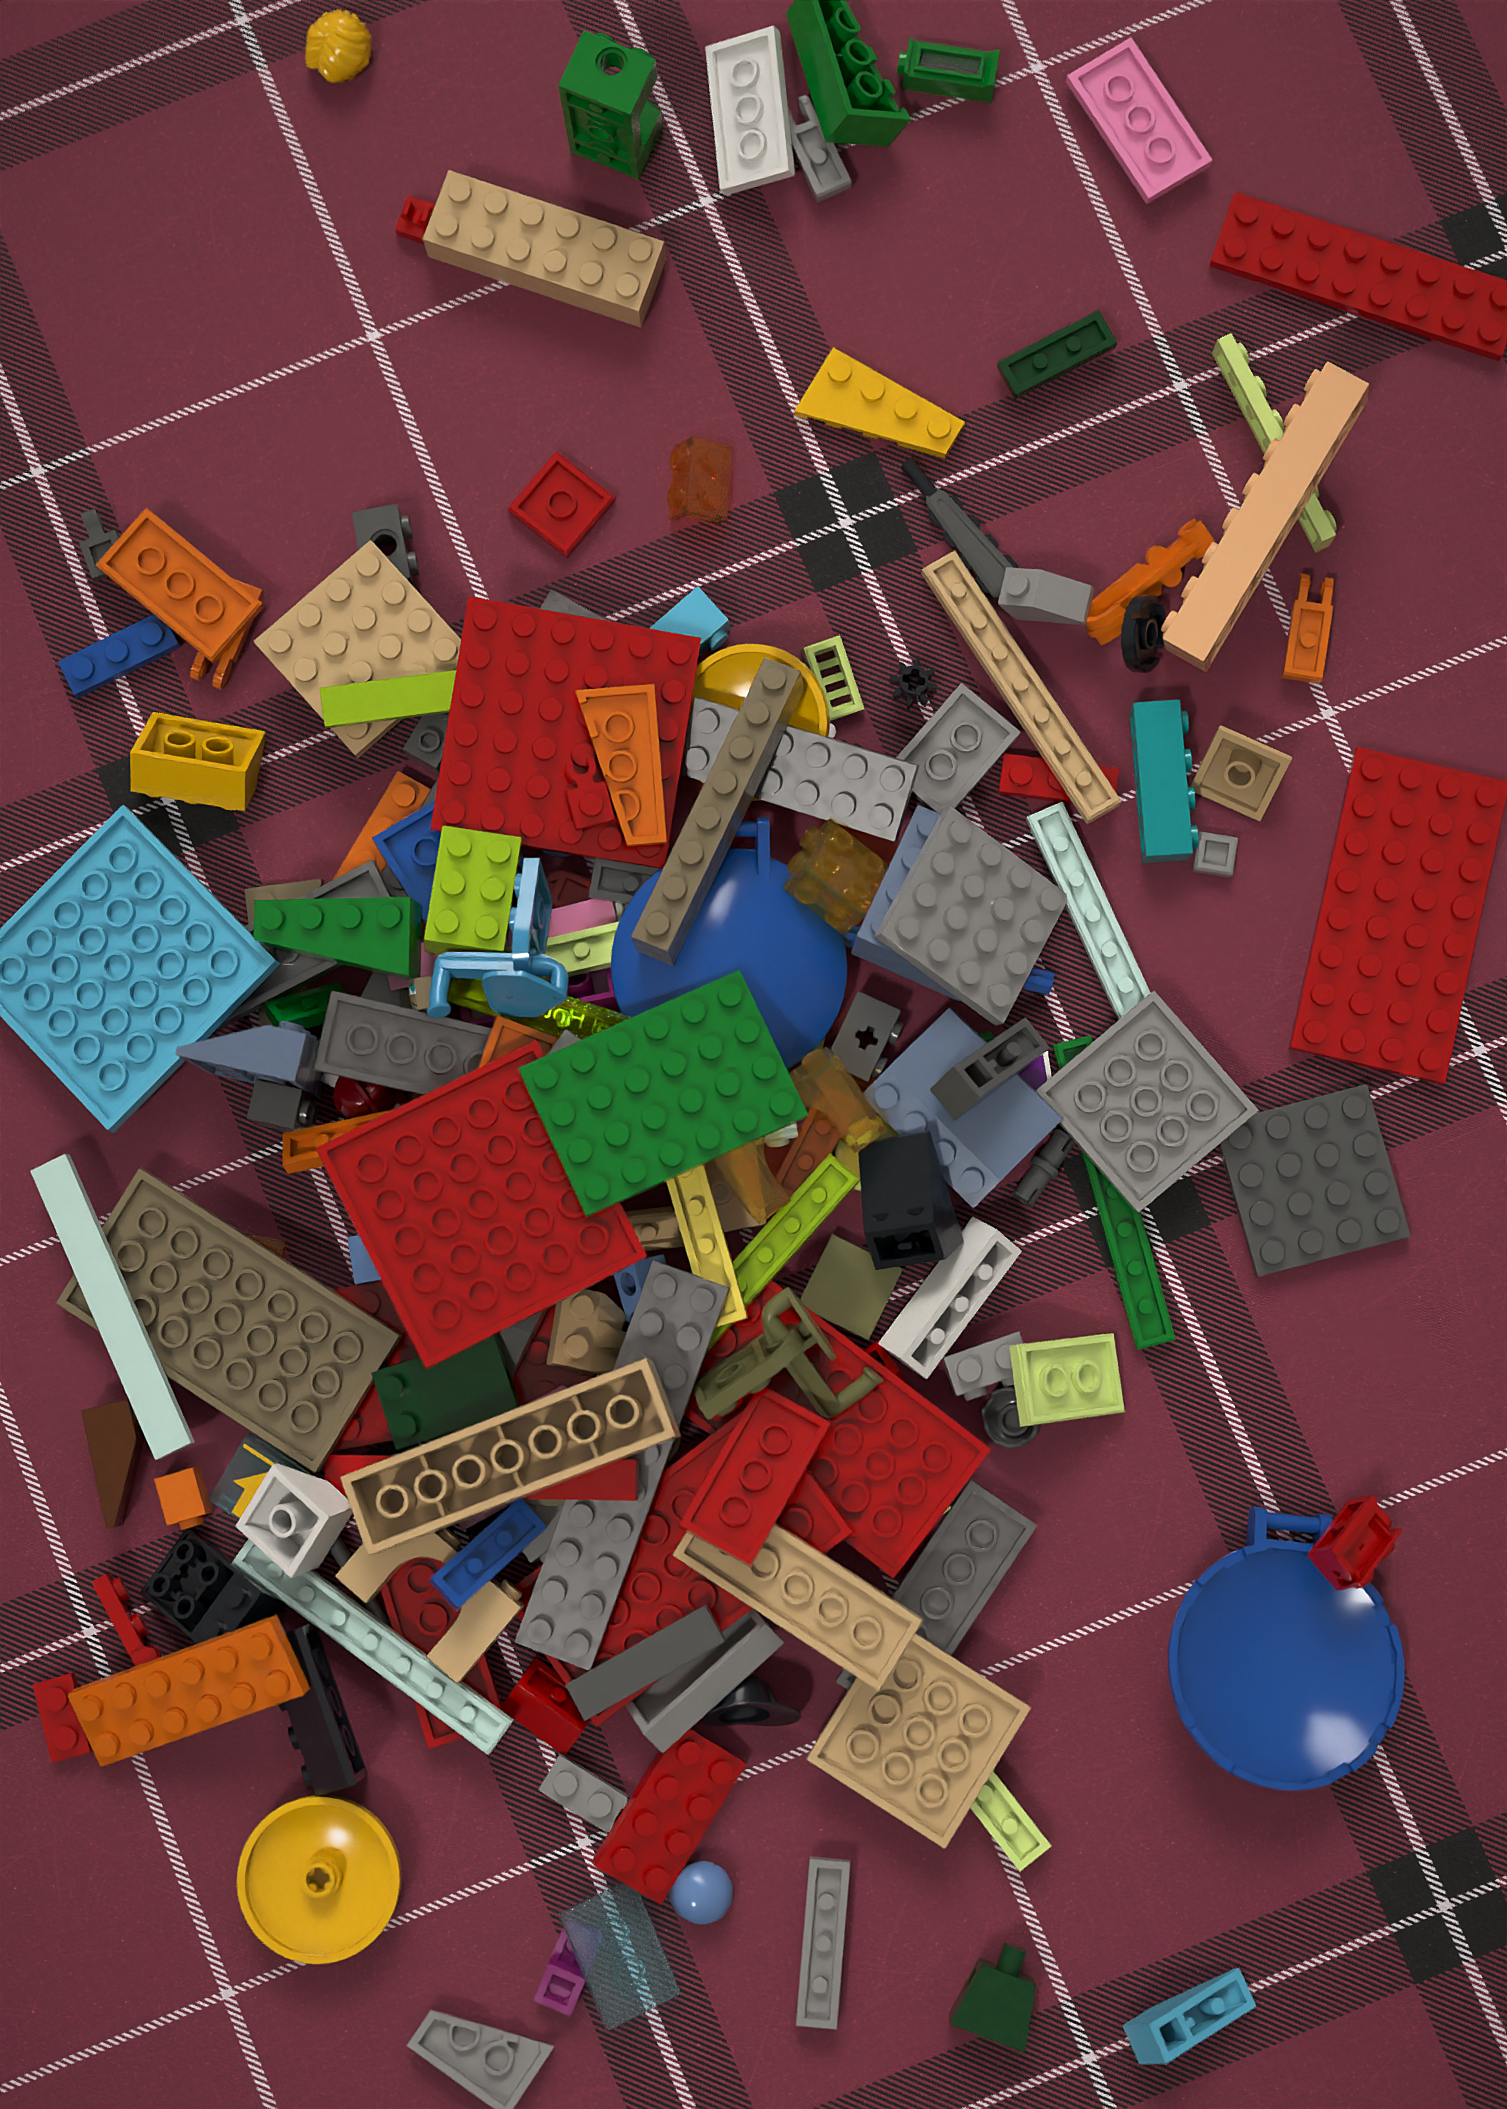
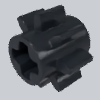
(902, 682)

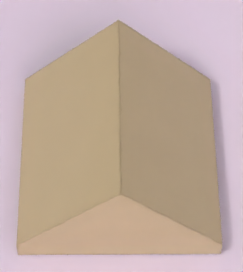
(1240, 773)

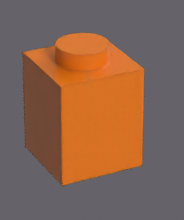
(184, 1497)

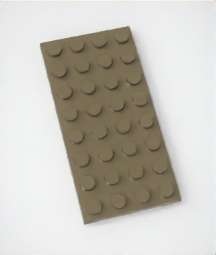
(241, 1321)

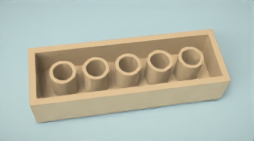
(544, 248)

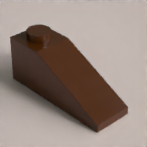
(115, 1452)

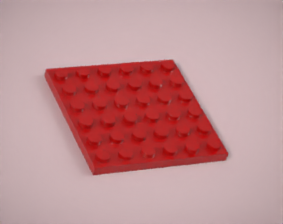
(521, 721)
(472, 1210)

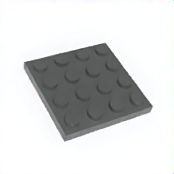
(1313, 1181)

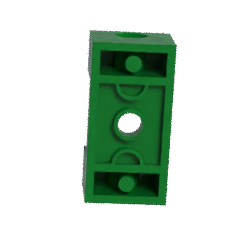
(607, 113)

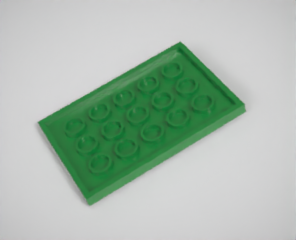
(662, 1093)

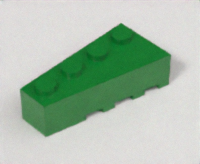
(842, 75)
(354, 932)

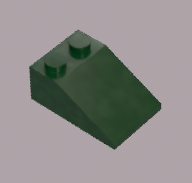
(447, 1395)

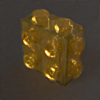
(835, 875)

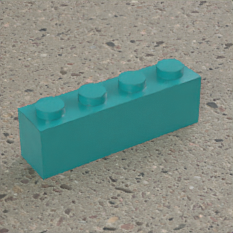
(1161, 781)

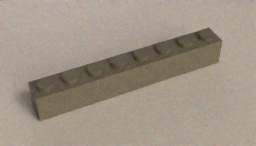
(718, 812)

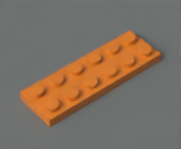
(189, 1691)

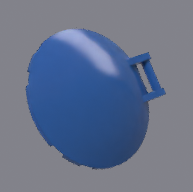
(748, 925)
(1282, 1667)

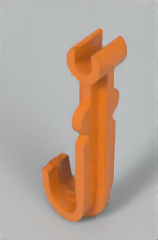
(1162, 568)

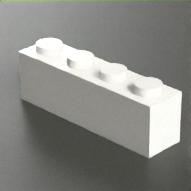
(949, 1298)

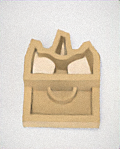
(587, 1334)

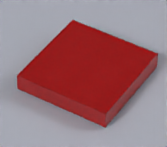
(561, 504)

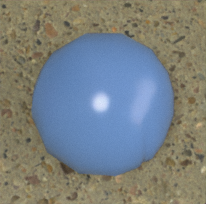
(702, 1893)

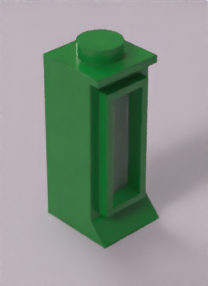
(948, 71)

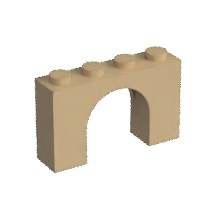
(480, 1619)

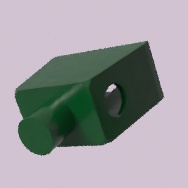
(997, 2000)

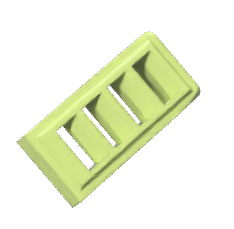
(835, 644)

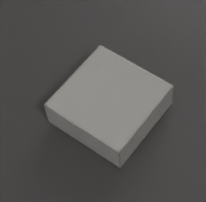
(1215, 854)

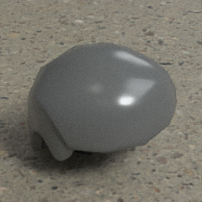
(1003, 1423)

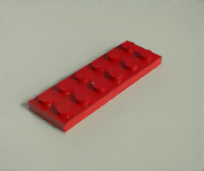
(423, 1619)

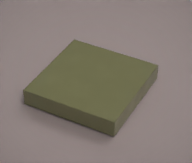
(849, 1288)

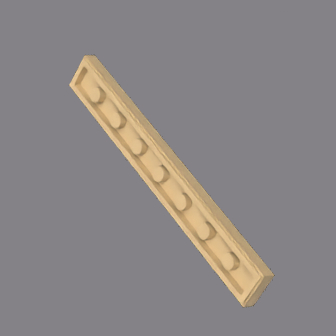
(1021, 687)

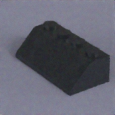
(321, 1721)

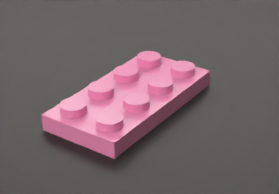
(1139, 120)

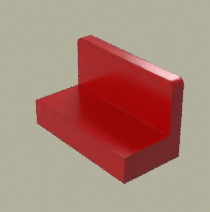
(545, 1707)

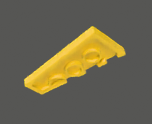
(870, 403)

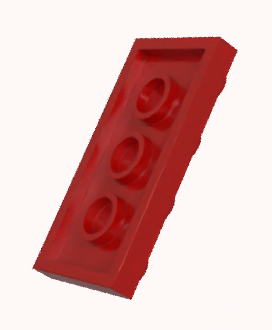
(754, 1475)
(668, 1814)

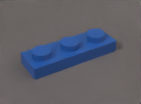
(118, 655)
(488, 1554)

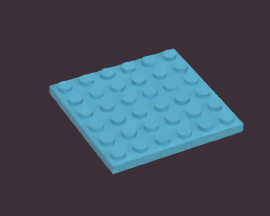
(123, 968)

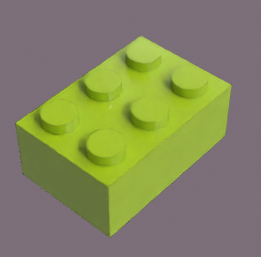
(472, 892)

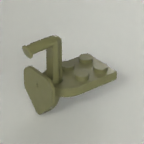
(770, 1352)

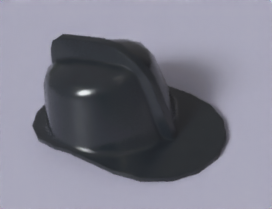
(751, 1705)

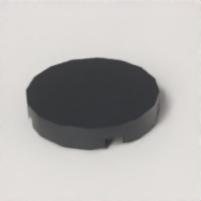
(1142, 633)

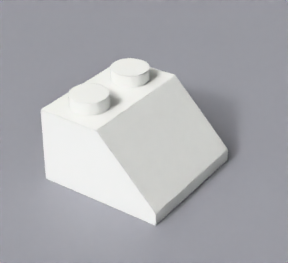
(295, 1519)

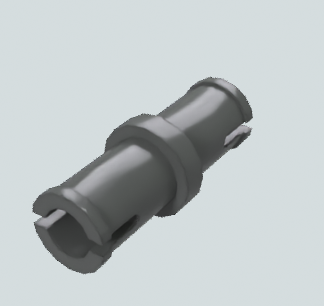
(1044, 1168)

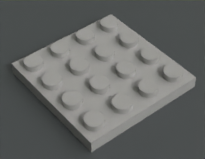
(972, 916)
(1146, 1102)

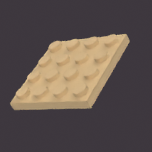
(357, 629)
(921, 1739)

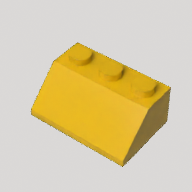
(197, 761)

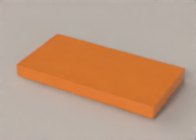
(180, 585)

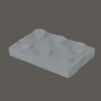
(957, 749)

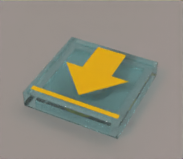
(246, 1474)

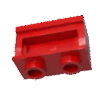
(1354, 1544)

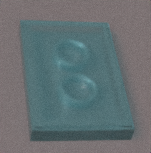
(619, 1954)

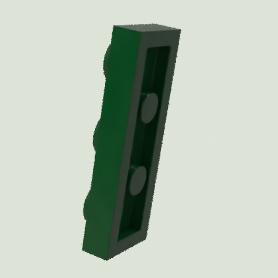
(1056, 354)

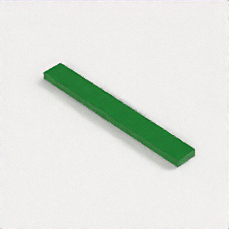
(1126, 1243)

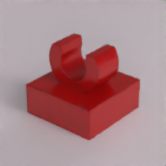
(414, 219)

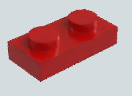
(59, 1721)

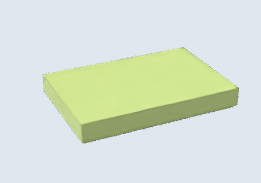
(1066, 1379)

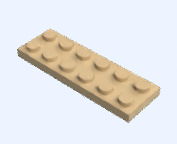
(813, 1601)

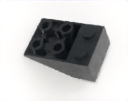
(906, 1202)
(206, 1591)

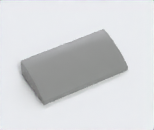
(693, 1689)

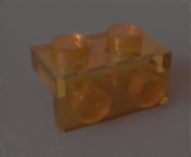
(699, 480)

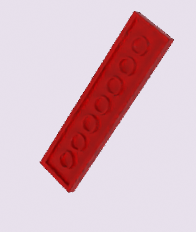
(1363, 275)

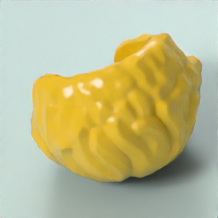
(338, 46)

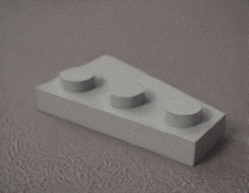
(479, 2057)

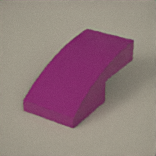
(561, 1979)

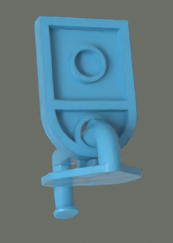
(511, 979)

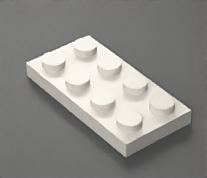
(750, 110)

